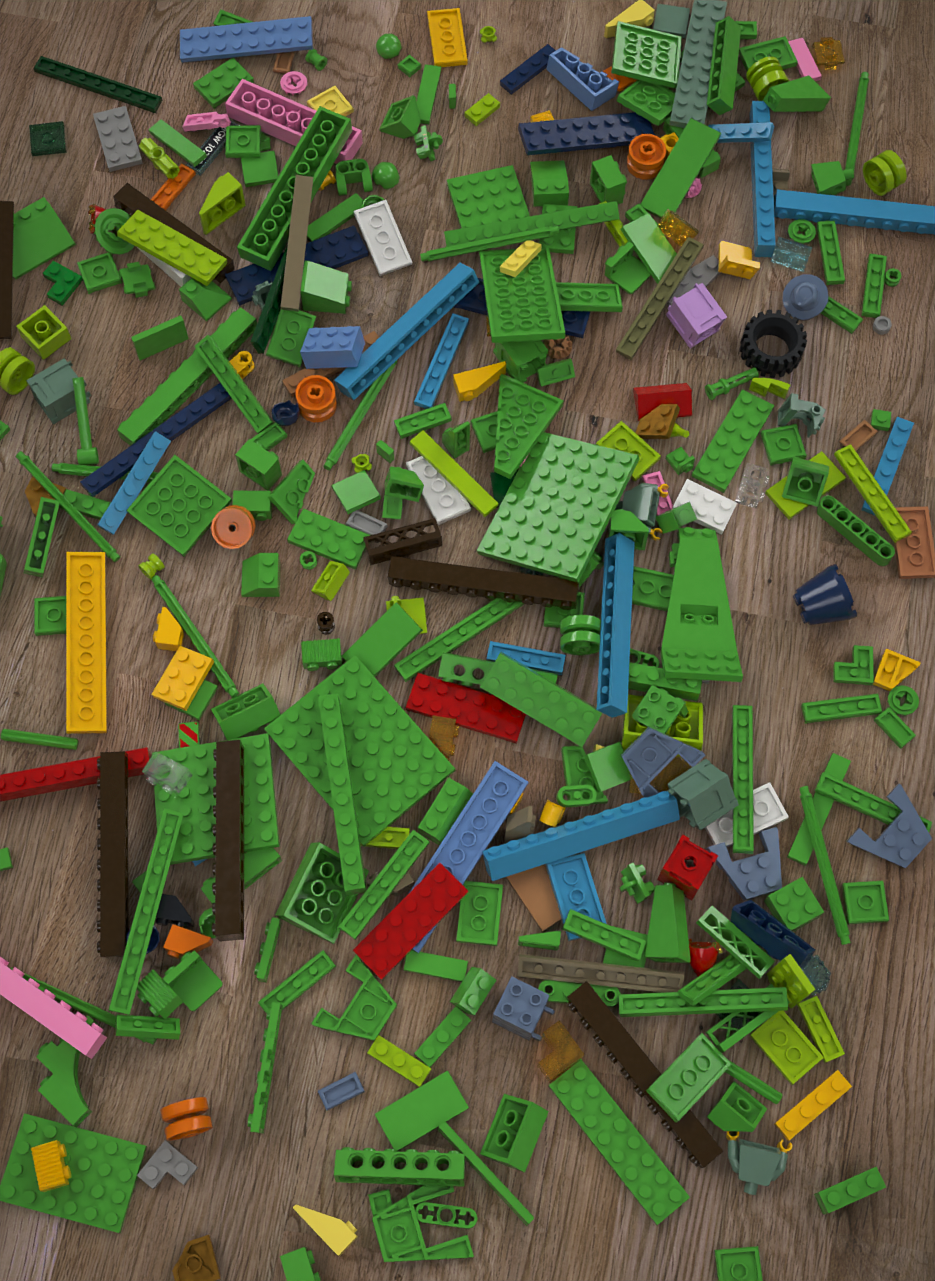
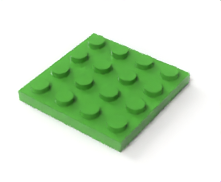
(646, 54)
(487, 197)
(179, 505)

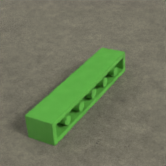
(724, 66)

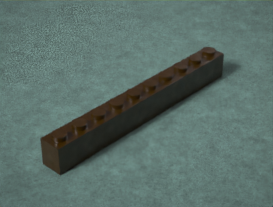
(483, 583)
(229, 841)
(113, 854)
(640, 1071)

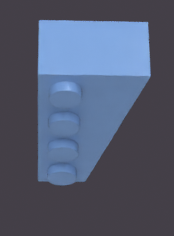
(581, 80)

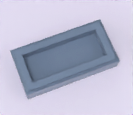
(341, 1091)

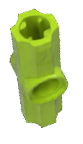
(159, 158)

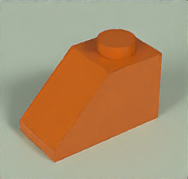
(183, 940)

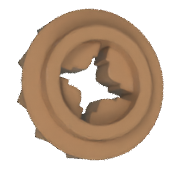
(559, 352)

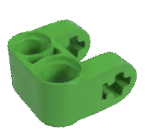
(353, 172)

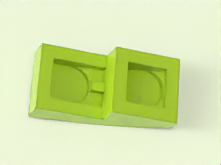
(764, 385)

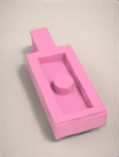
(205, 121)

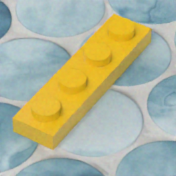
(813, 1105)

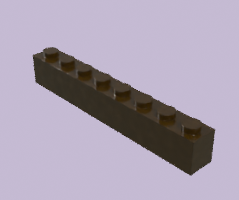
(131, 200)

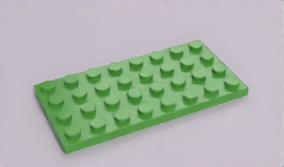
(521, 305)

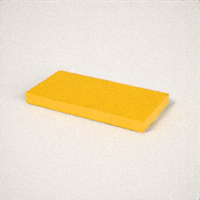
(447, 37)

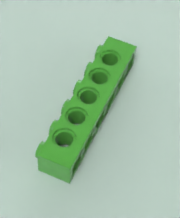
(450, 660)
(408, 1175)

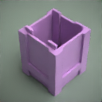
(696, 315)

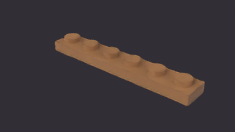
(292, 381)

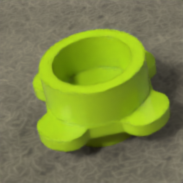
(488, 34)
(361, 458)

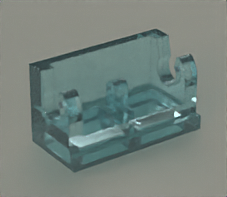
(791, 254)

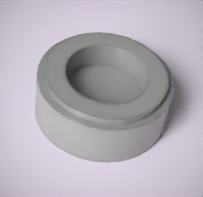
(882, 325)

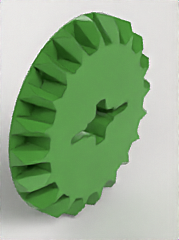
(105, 223)

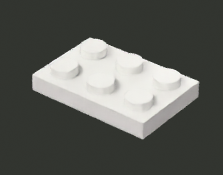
(709, 507)

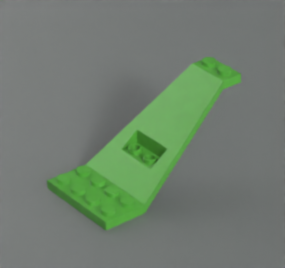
(699, 622)

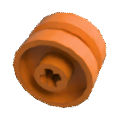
(646, 156)
(316, 398)
(226, 535)
(186, 1118)

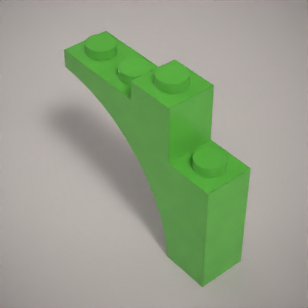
(63, 1086)

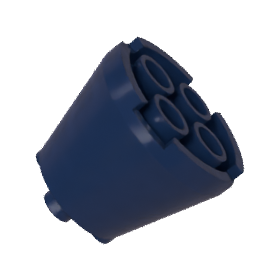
(825, 598)

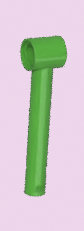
(87, 454)

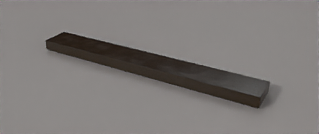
(6, 267)

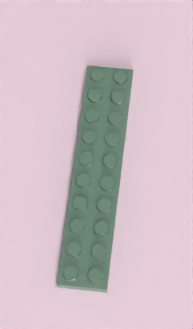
(695, 68)

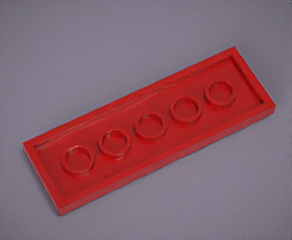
(468, 706)
(410, 921)

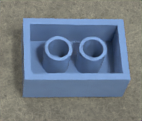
(332, 347)

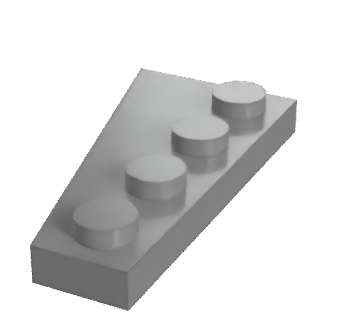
(703, 273)

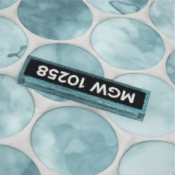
(212, 148)

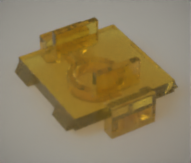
(828, 53)

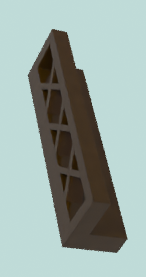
(404, 545)

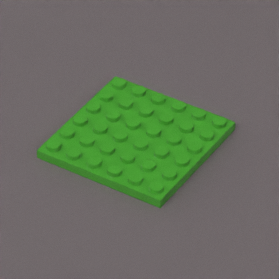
(197, 799)

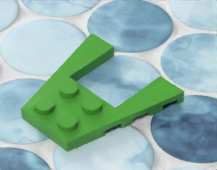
(401, 1235)

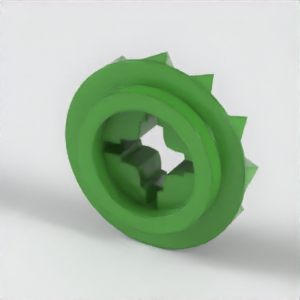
(803, 226)
(911, 698)

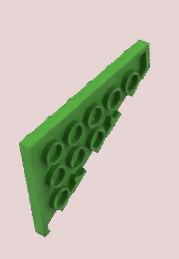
(521, 421)

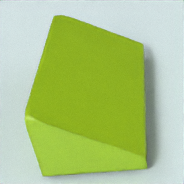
(331, 580)

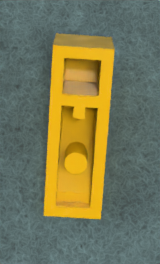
(476, 381)

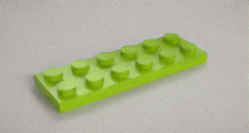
(172, 247)

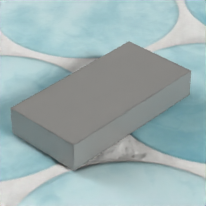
(365, 523)

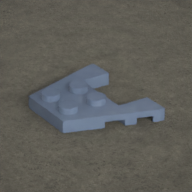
(652, 753)
(902, 838)
(754, 874)

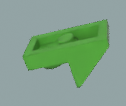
(676, 517)

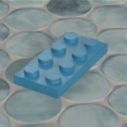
(574, 888)

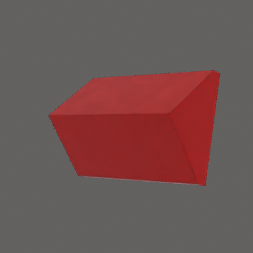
(652, 396)

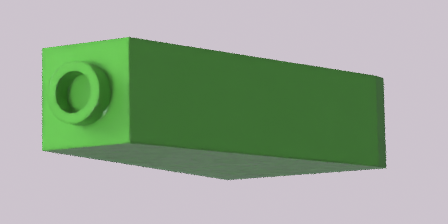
(797, 96)
(668, 926)

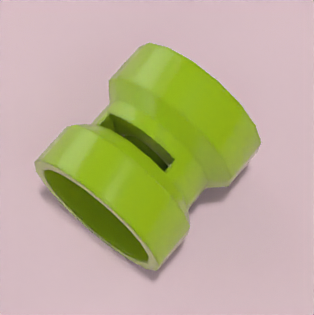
(149, 567)

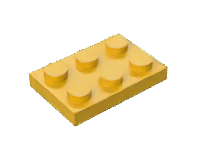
(183, 678)

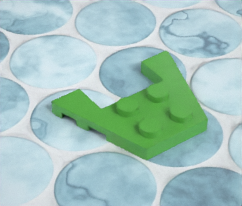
(366, 1012)

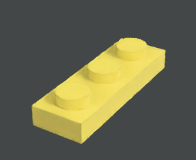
(520, 258)

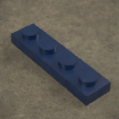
(527, 70)

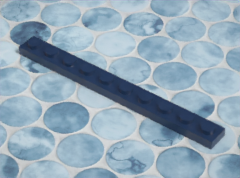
(169, 429)

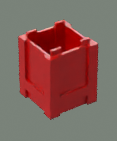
(678, 873)

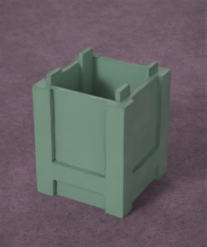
(55, 390)
(703, 794)

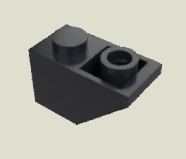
(173, 912)

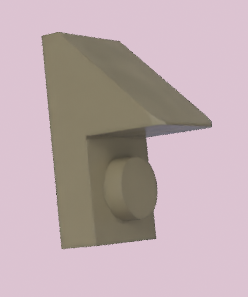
(780, 179)

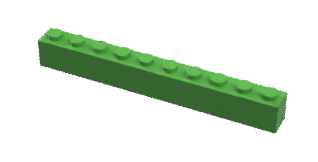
(185, 379)
(342, 795)

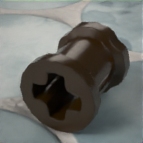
(321, 621)

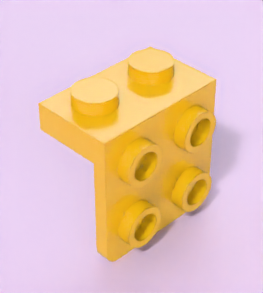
(736, 260)

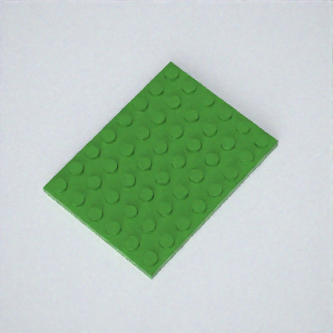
(558, 506)
(386, 750)

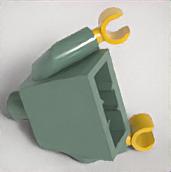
(644, 503)
(756, 1161)

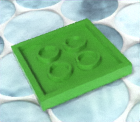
(648, 100)

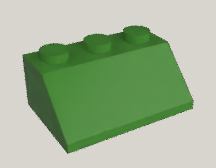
(246, 712)
(444, 811)
(514, 1132)

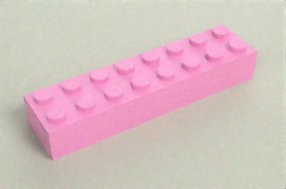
(279, 116)

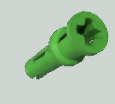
(725, 385)

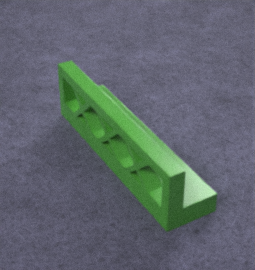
(733, 940)
(741, 1032)

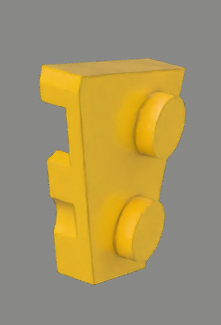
(893, 669)

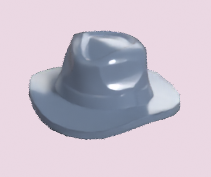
(805, 296)

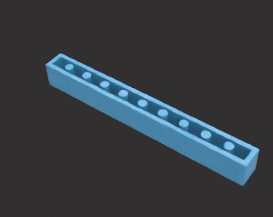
(762, 186)
(855, 211)
(407, 330)
(615, 626)
(580, 835)

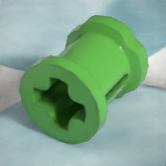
(316, 59)

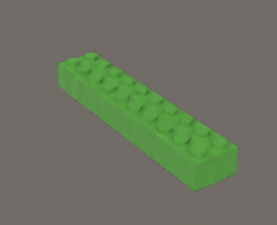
(312, 158)

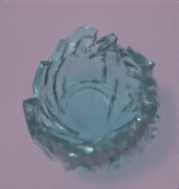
(817, 974)

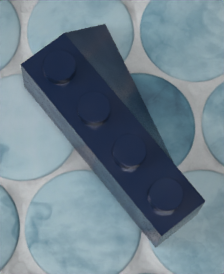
(770, 933)

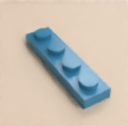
(744, 132)
(529, 657)

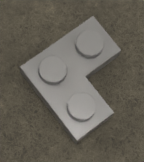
(167, 1160)

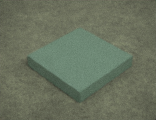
(671, 19)

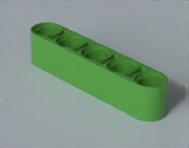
(858, 539)

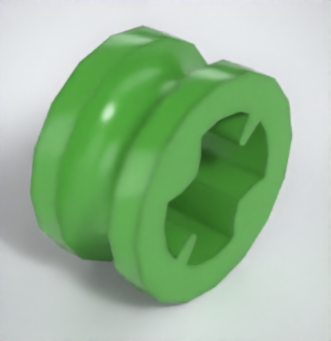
(891, 282)
(306, 555)

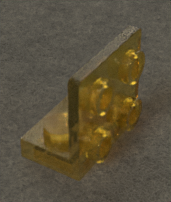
(676, 227)

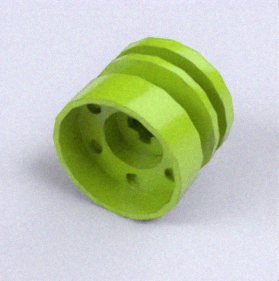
(765, 74)

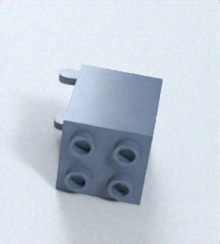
(521, 1009)

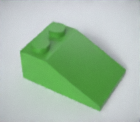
(549, 183)

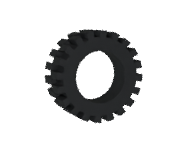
(779, 326)

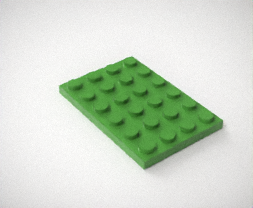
(100, 1168)

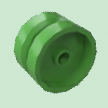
(580, 635)

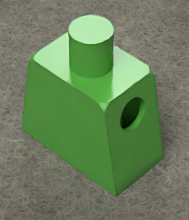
(830, 177)
(403, 484)

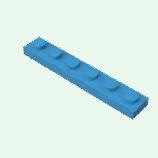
(441, 361)
(891, 456)
(133, 483)

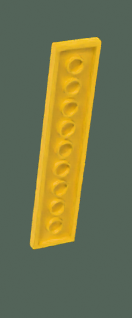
(85, 643)

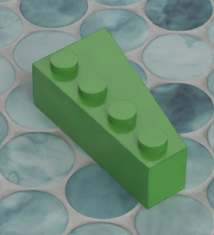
(298, 1265)

